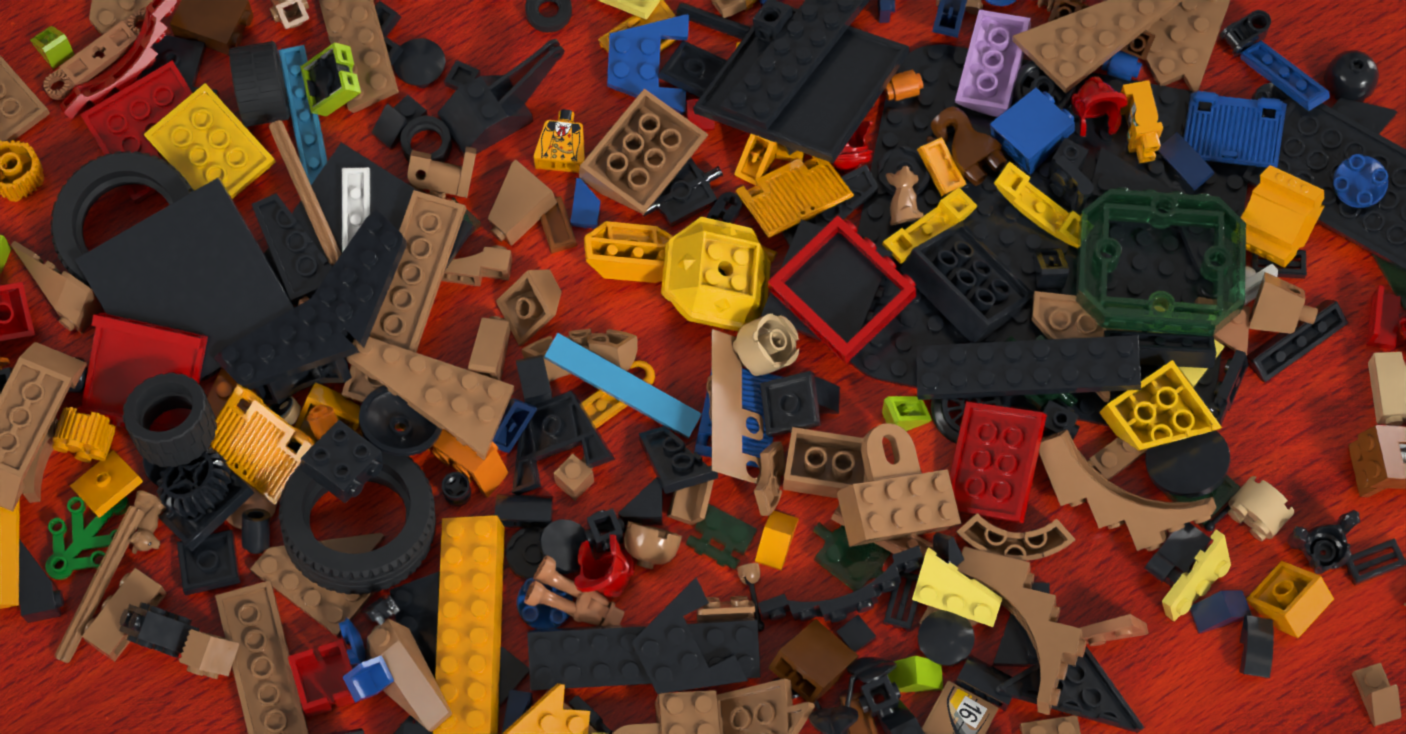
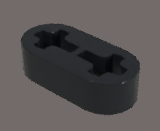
(719, 211)

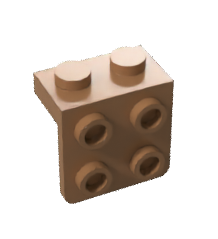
(735, 608)

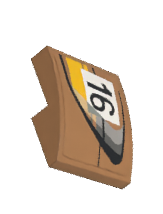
(959, 713)

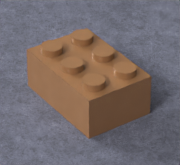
(823, 462)

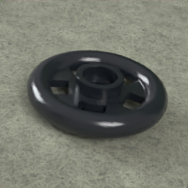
(1032, 70)

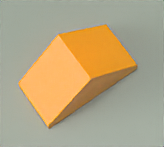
(756, 158)
(776, 540)

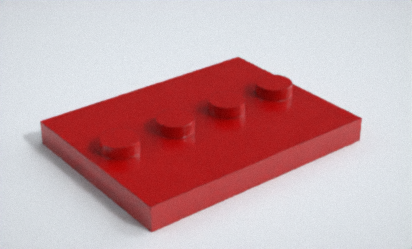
(996, 460)

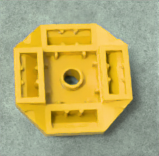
(697, 286)

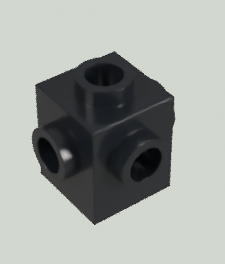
(1059, 419)
(604, 522)
(882, 687)

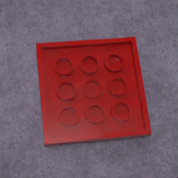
(130, 113)

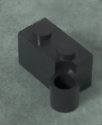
(1177, 554)

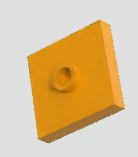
(106, 484)

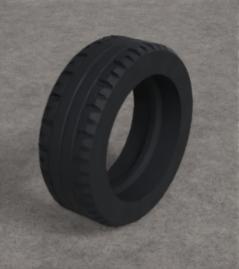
(93, 182)
(368, 570)

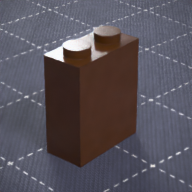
(212, 22)
(813, 661)

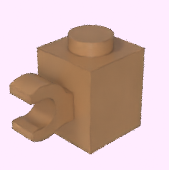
(574, 477)

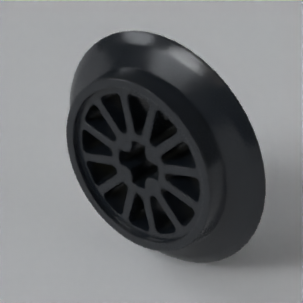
(946, 424)

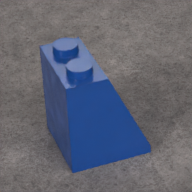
(1032, 129)

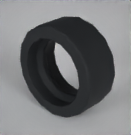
(422, 124)

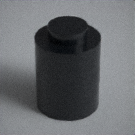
(256, 530)

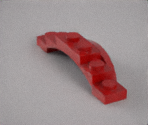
(129, 67)

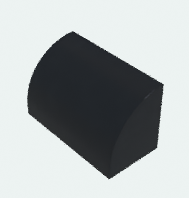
(524, 510)
(982, 681)

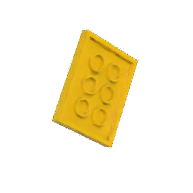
(209, 143)

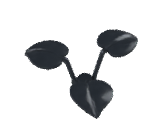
(838, 719)

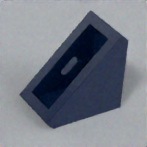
(949, 17)
(513, 424)
(1220, 610)

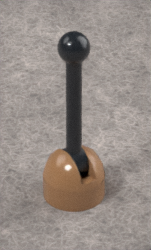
(749, 575)

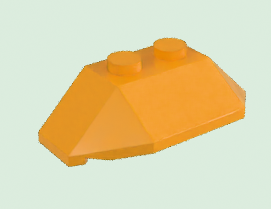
(627, 251)

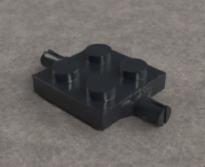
(686, 194)

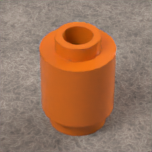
(904, 86)
(321, 420)

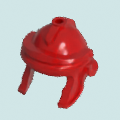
(1095, 100)
(855, 151)
(606, 574)

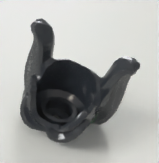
(1325, 538)

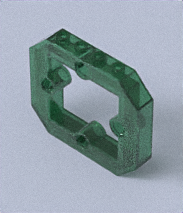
(1182, 210)

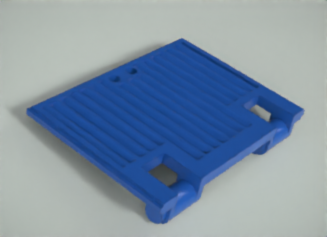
(1235, 129)
(750, 401)

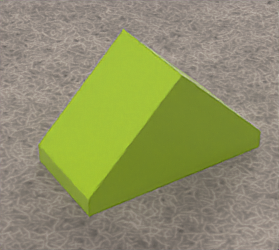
(53, 46)
(905, 411)
(917, 675)

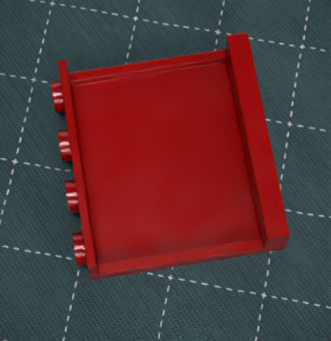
(131, 352)

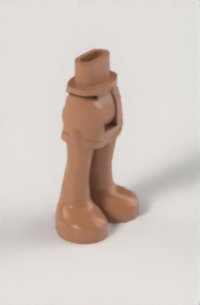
(589, 606)

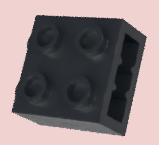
(342, 461)
(156, 628)

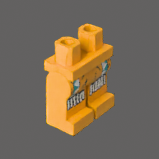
(1141, 120)

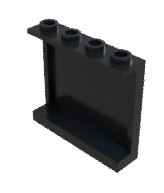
(834, 283)

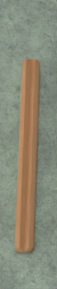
(305, 191)
(99, 584)

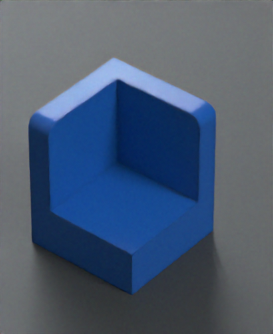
(368, 678)

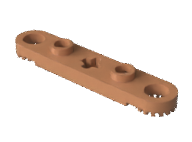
(85, 63)

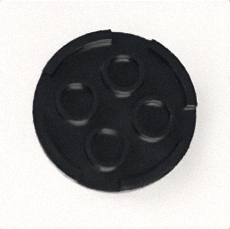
(1189, 465)

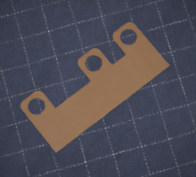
(727, 412)

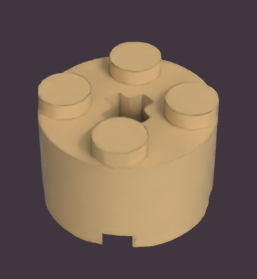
(767, 344)
(1260, 508)

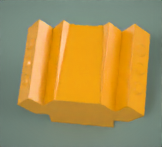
(1281, 215)

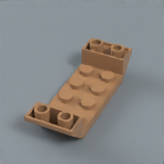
(28, 410)

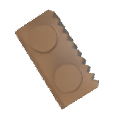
(208, 654)

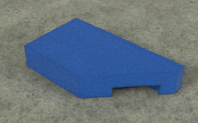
(585, 207)

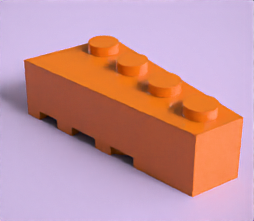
(485, 473)

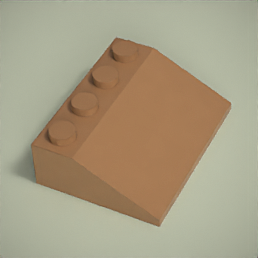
(641, 153)

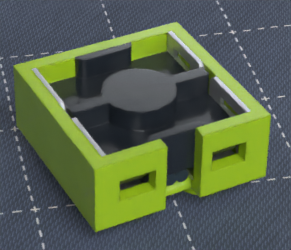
(330, 79)

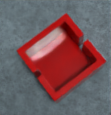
(322, 681)

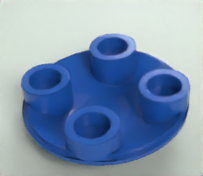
(1360, 181)
(541, 615)
(353, 637)

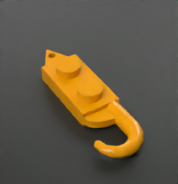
(603, 406)

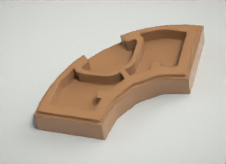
(772, 468)

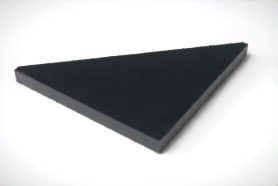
(1083, 693)

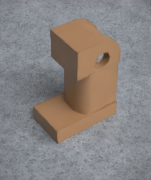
(440, 175)

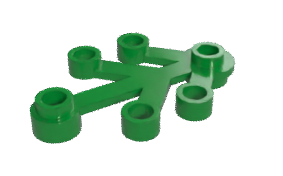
(82, 539)

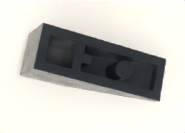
(37, 593)

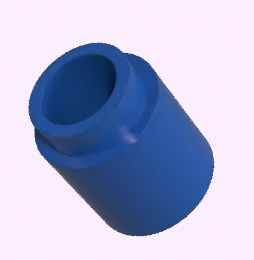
(1122, 66)

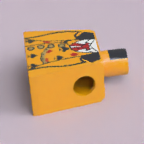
(561, 144)

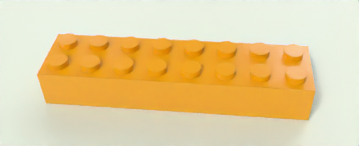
(470, 623)

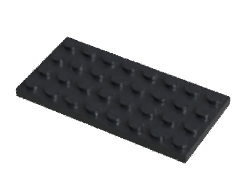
(1312, 151)

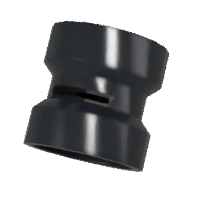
(455, 483)

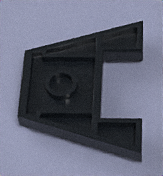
(555, 428)
(672, 653)

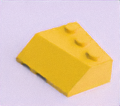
(1160, 411)

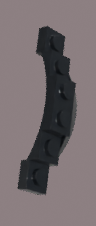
(859, 600)

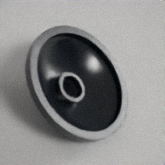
(384, 413)

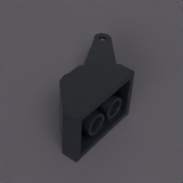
(495, 104)

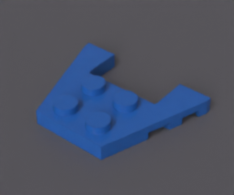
(636, 60)

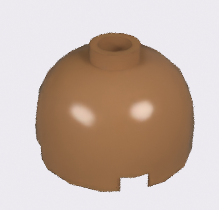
(650, 544)

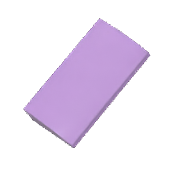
(992, 63)

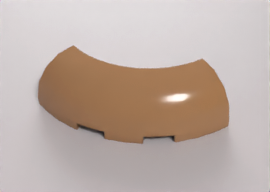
(614, 347)
(1020, 546)

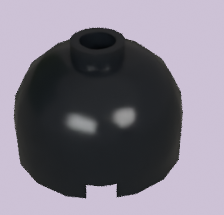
(1351, 76)

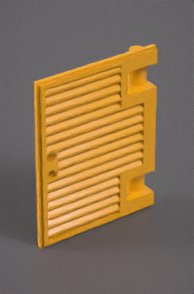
(793, 191)
(258, 443)

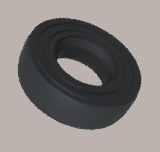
(548, 24)

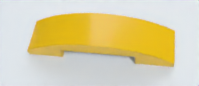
(1037, 206)
(950, 211)

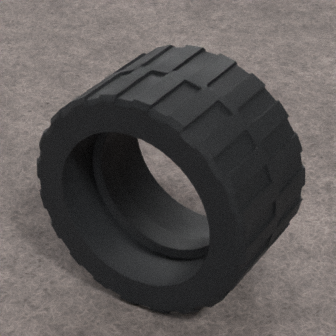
(259, 83)
(158, 396)

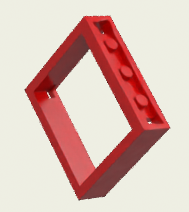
(808, 317)

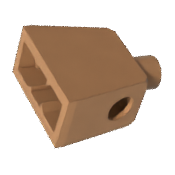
(1279, 306)

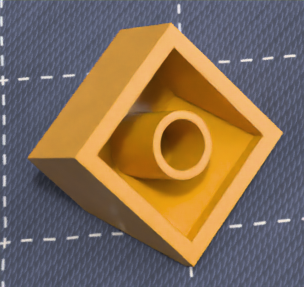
(1291, 598)

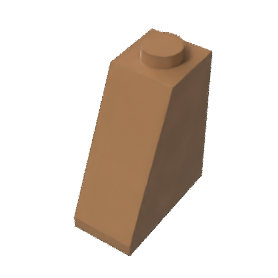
(519, 204)
(490, 347)

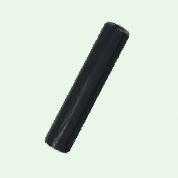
(713, 21)

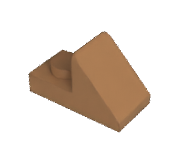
(1378, 696)

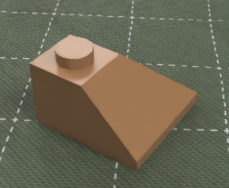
(530, 303)

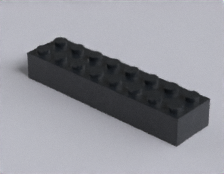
(607, 657)

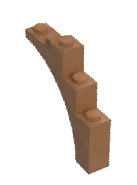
(1111, 505)
(1037, 613)

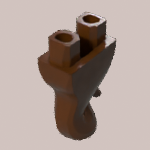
(969, 148)

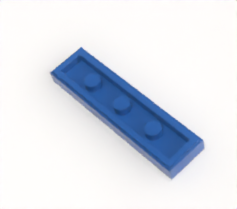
(1285, 75)

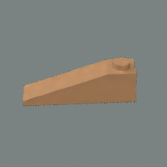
(67, 295)
(413, 682)

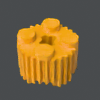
(19, 170)
(83, 434)

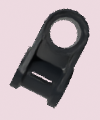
(1243, 34)

